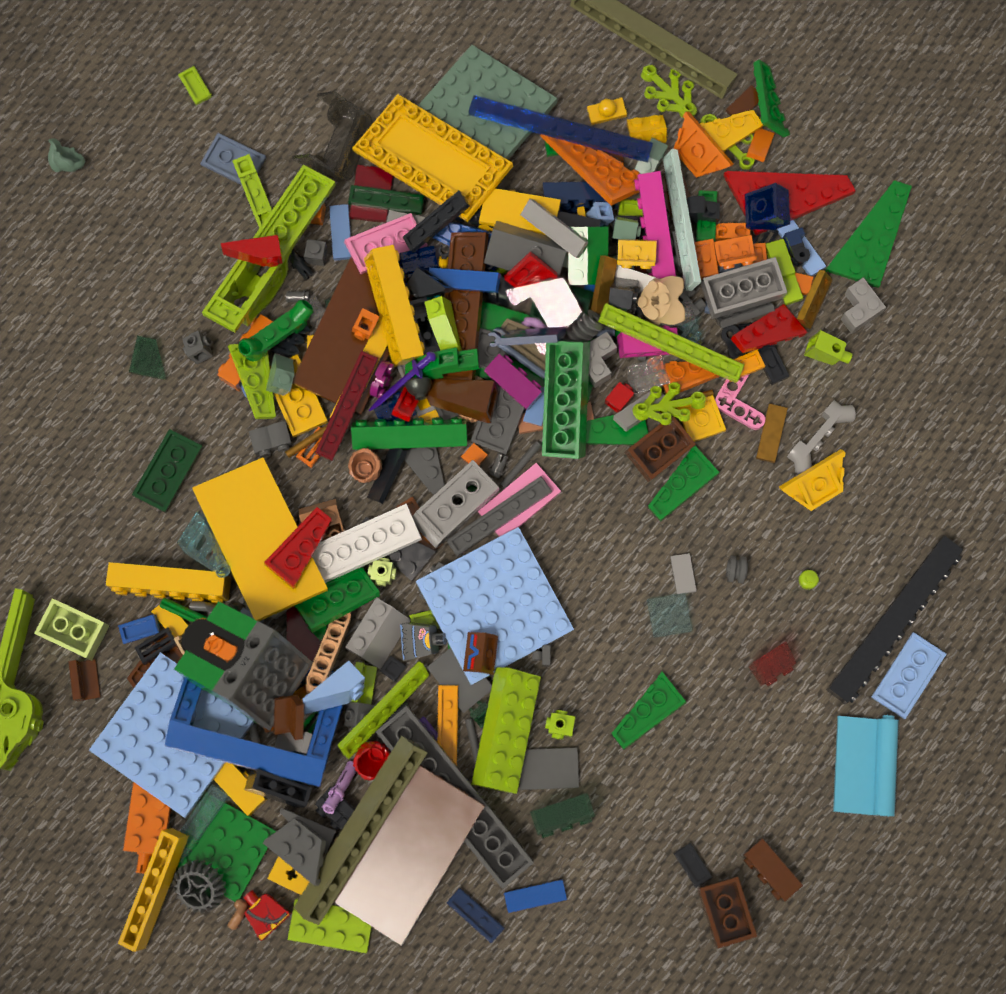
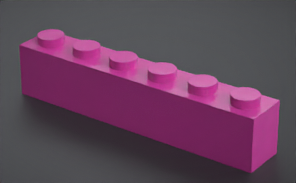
(655, 221)

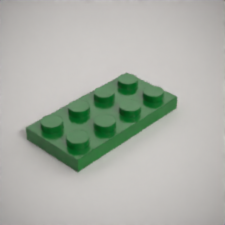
(342, 597)

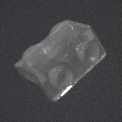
(647, 374)

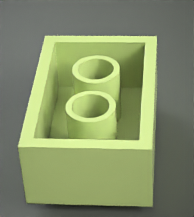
(72, 629)

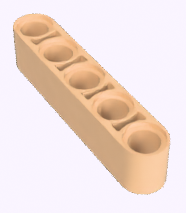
(325, 659)

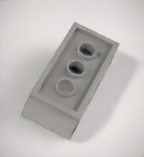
(441, 518)

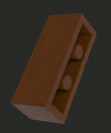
(771, 870)

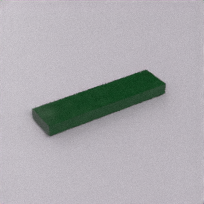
(386, 199)

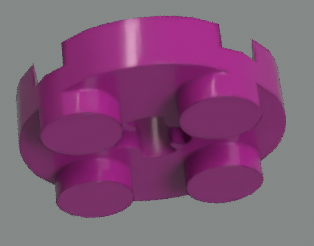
(382, 379)

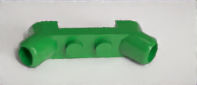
(292, 321)

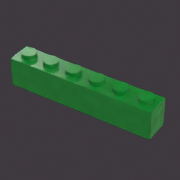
(410, 434)

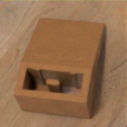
(331, 509)

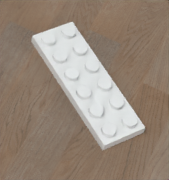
(366, 543)

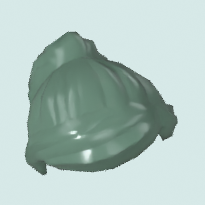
(64, 158)

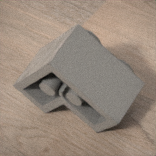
(866, 306)
(600, 350)

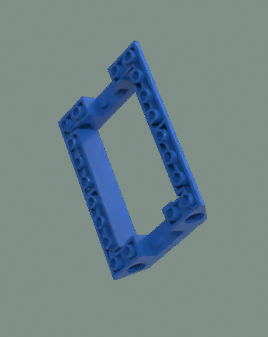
(249, 754)

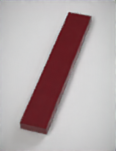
(346, 405)

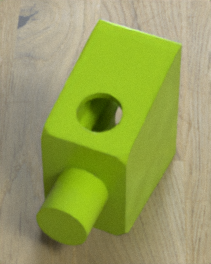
(827, 349)

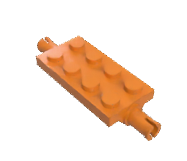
(145, 822)

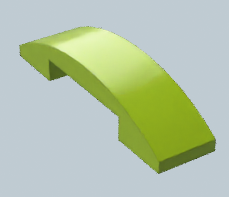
(253, 188)

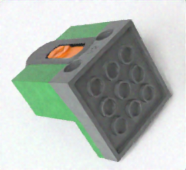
(241, 662)

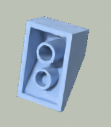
(336, 690)

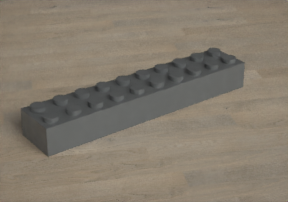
(489, 836)

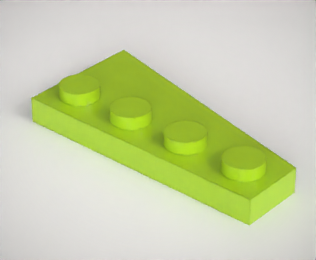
(254, 379)

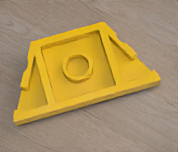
(818, 482)

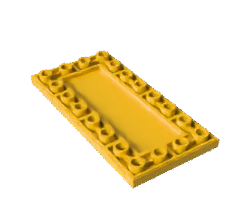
(431, 155)
(249, 526)

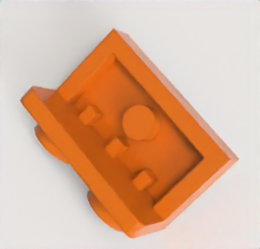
(706, 258)

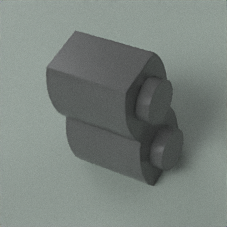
(270, 439)

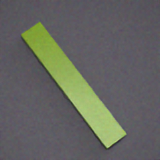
(383, 710)

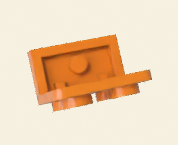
(735, 251)

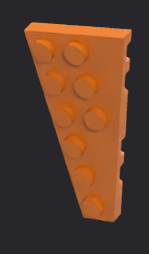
(598, 169)

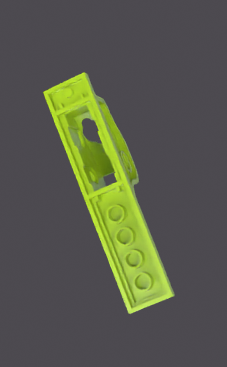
(288, 221)
(25, 719)

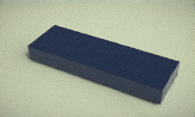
(475, 915)

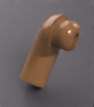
(238, 916)

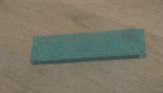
(202, 818)

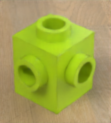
(568, 724)

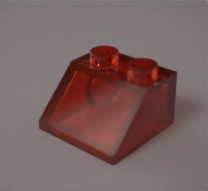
(773, 664)

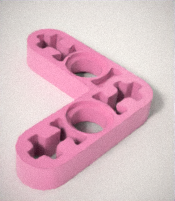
(731, 397)

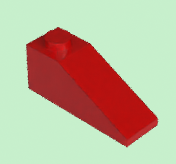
(259, 251)

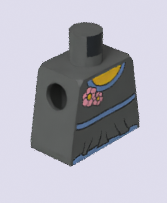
(420, 640)

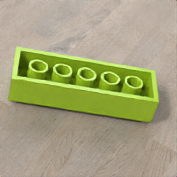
(506, 730)

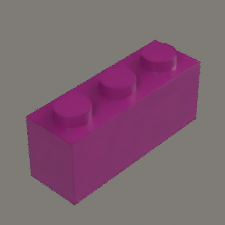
(513, 381)

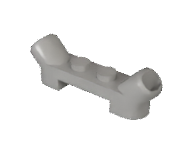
(833, 414)

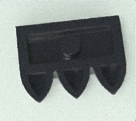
(287, 346)

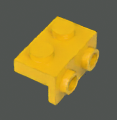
(648, 128)
(636, 253)

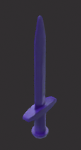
(417, 369)

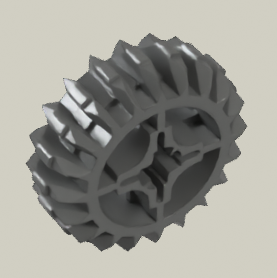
(201, 879)

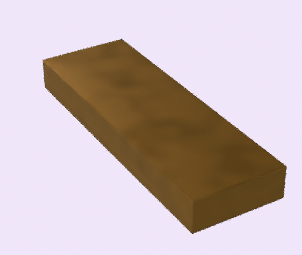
(604, 281)
(771, 433)

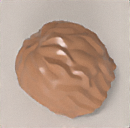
(364, 465)

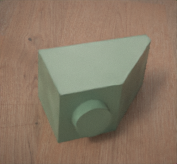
(656, 156)
(280, 375)

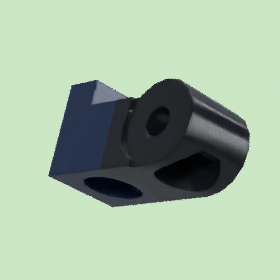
(798, 252)

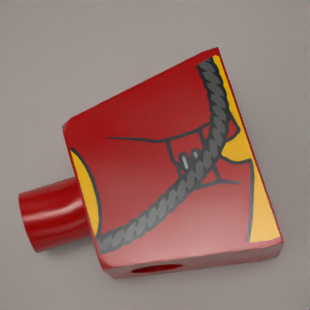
(264, 914)

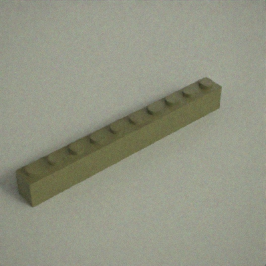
(659, 44)
(360, 829)

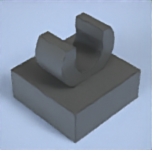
(543, 656)

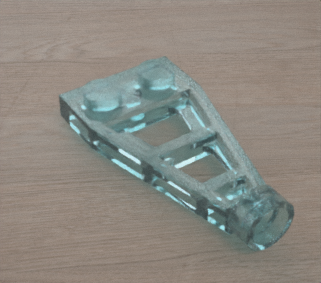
(190, 538)

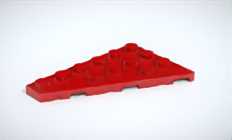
(806, 191)

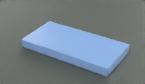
(908, 675)

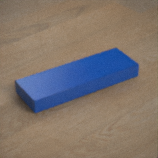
(535, 896)

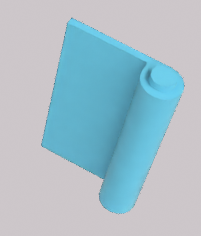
(866, 765)

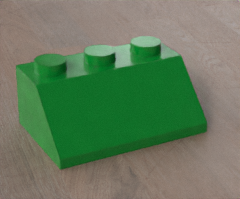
(585, 268)

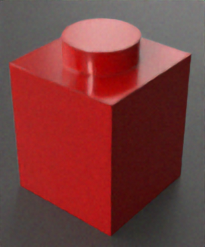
(619, 397)

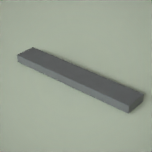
(499, 516)

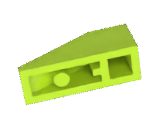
(443, 323)

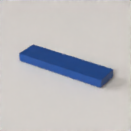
(468, 279)

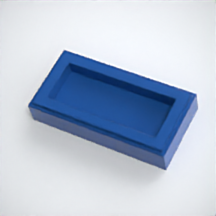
(139, 629)

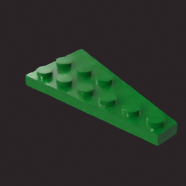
(871, 243)

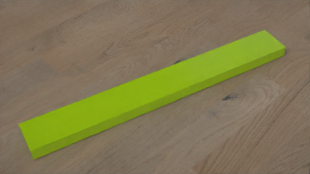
(670, 343)

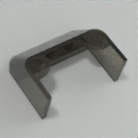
(350, 125)

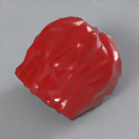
(370, 759)

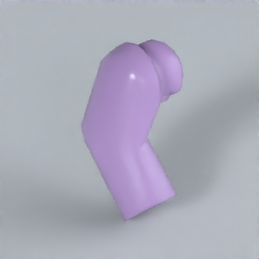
(533, 322)

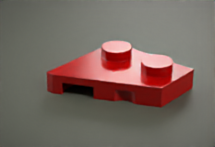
(529, 271)

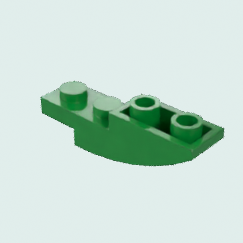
(448, 362)

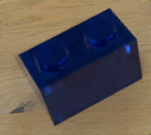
(767, 208)

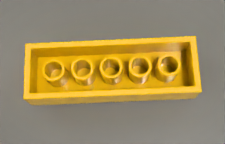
(393, 305)
(167, 582)

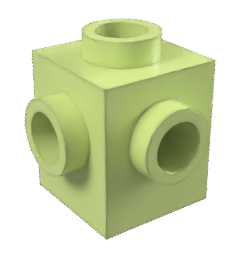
(386, 577)

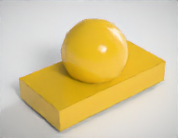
(606, 111)

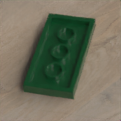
(167, 471)

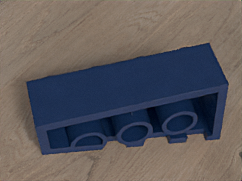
(573, 195)

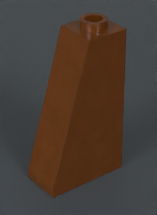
(464, 397)

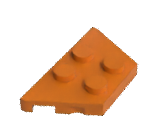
(698, 149)

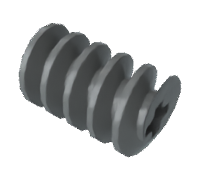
(584, 328)

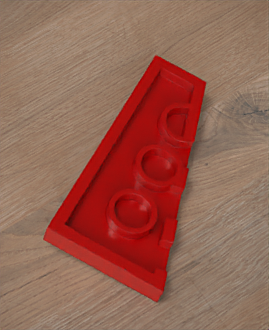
(769, 329)
(296, 551)

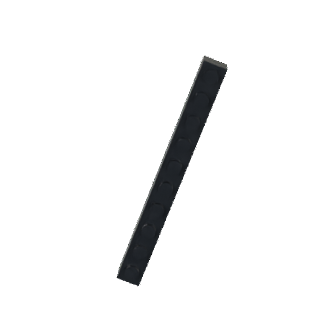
(894, 620)

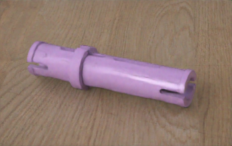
(336, 793)

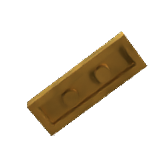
(814, 299)

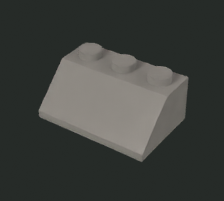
(377, 633)

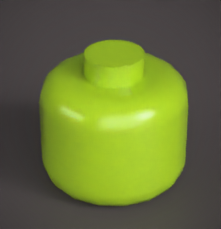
(808, 579)

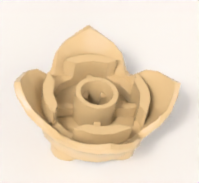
(661, 302)

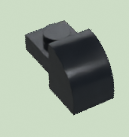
(703, 210)

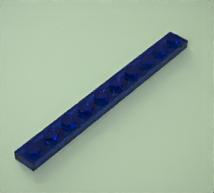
(560, 128)

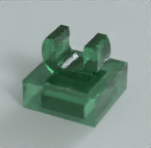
(479, 714)

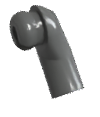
(202, 606)

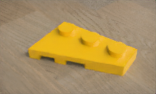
(732, 129)

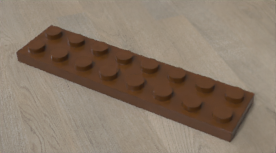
(467, 253)

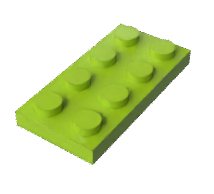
(337, 930)

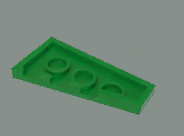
(768, 99)
(608, 432)
(689, 477)
(654, 707)

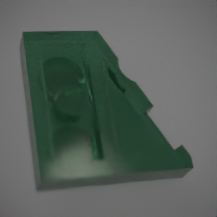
(147, 359)

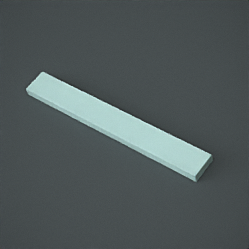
(681, 220)

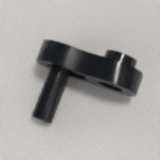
(733, 350)

